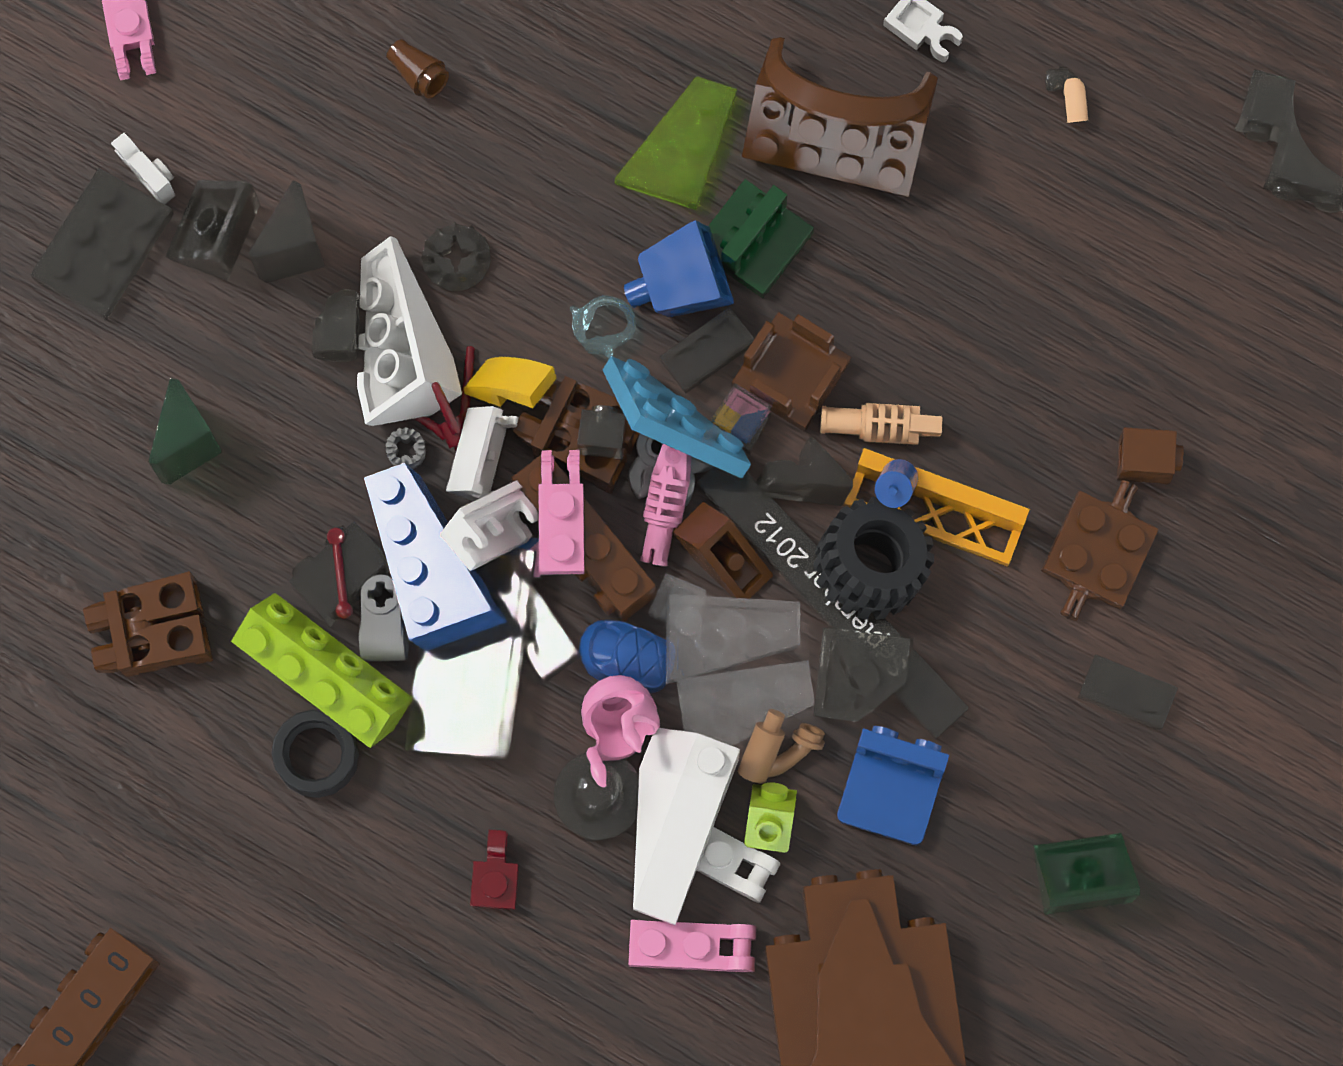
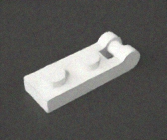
(724, 856)

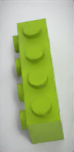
(322, 669)

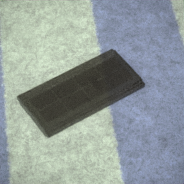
(471, 685)

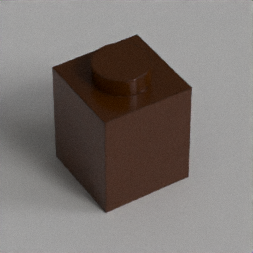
(1148, 455)

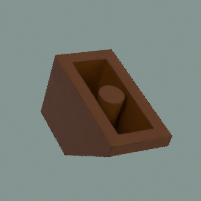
(722, 551)

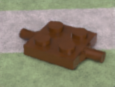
(1099, 550)

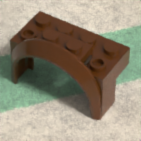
(836, 130)

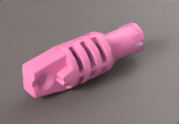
(665, 503)

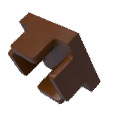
(792, 368)

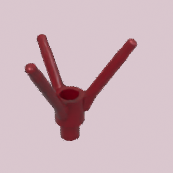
(453, 426)

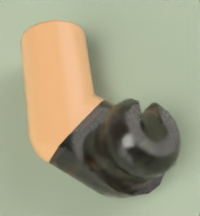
(1073, 90)

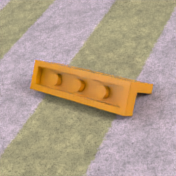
(955, 497)

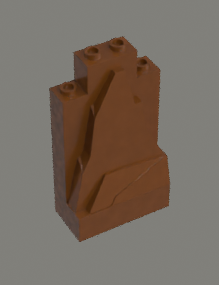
(863, 983)

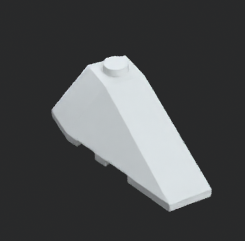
(399, 342)
(678, 804)

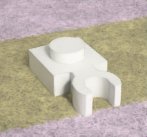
(918, 23)
(151, 174)

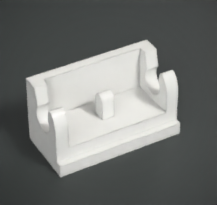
(479, 452)
(490, 526)

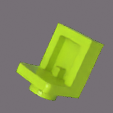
(770, 817)

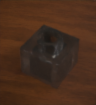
(602, 432)

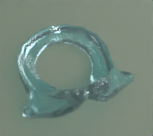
(606, 344)

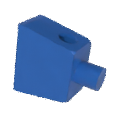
(681, 274)

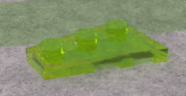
(682, 146)

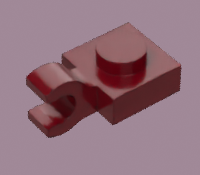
(495, 880)

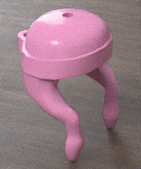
(618, 716)

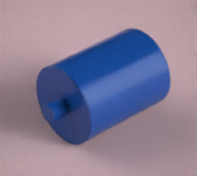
(896, 483)

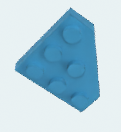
(672, 418)

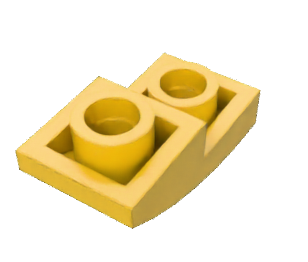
(511, 379)

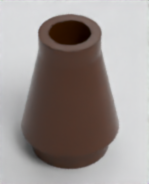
(420, 70)

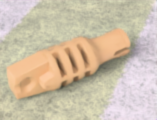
(881, 423)

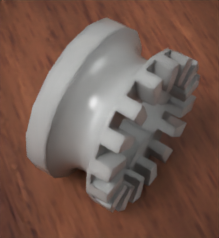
(406, 436)

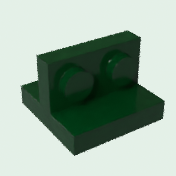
(758, 236)

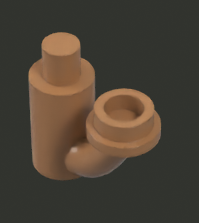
(761, 757)

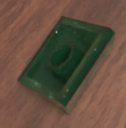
(181, 437)
(1085, 874)

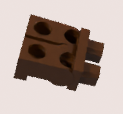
(561, 430)
(150, 626)

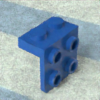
(892, 785)

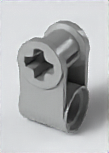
(381, 628)

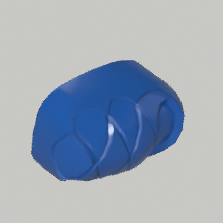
(624, 650)

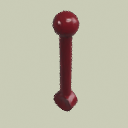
(336, 538)

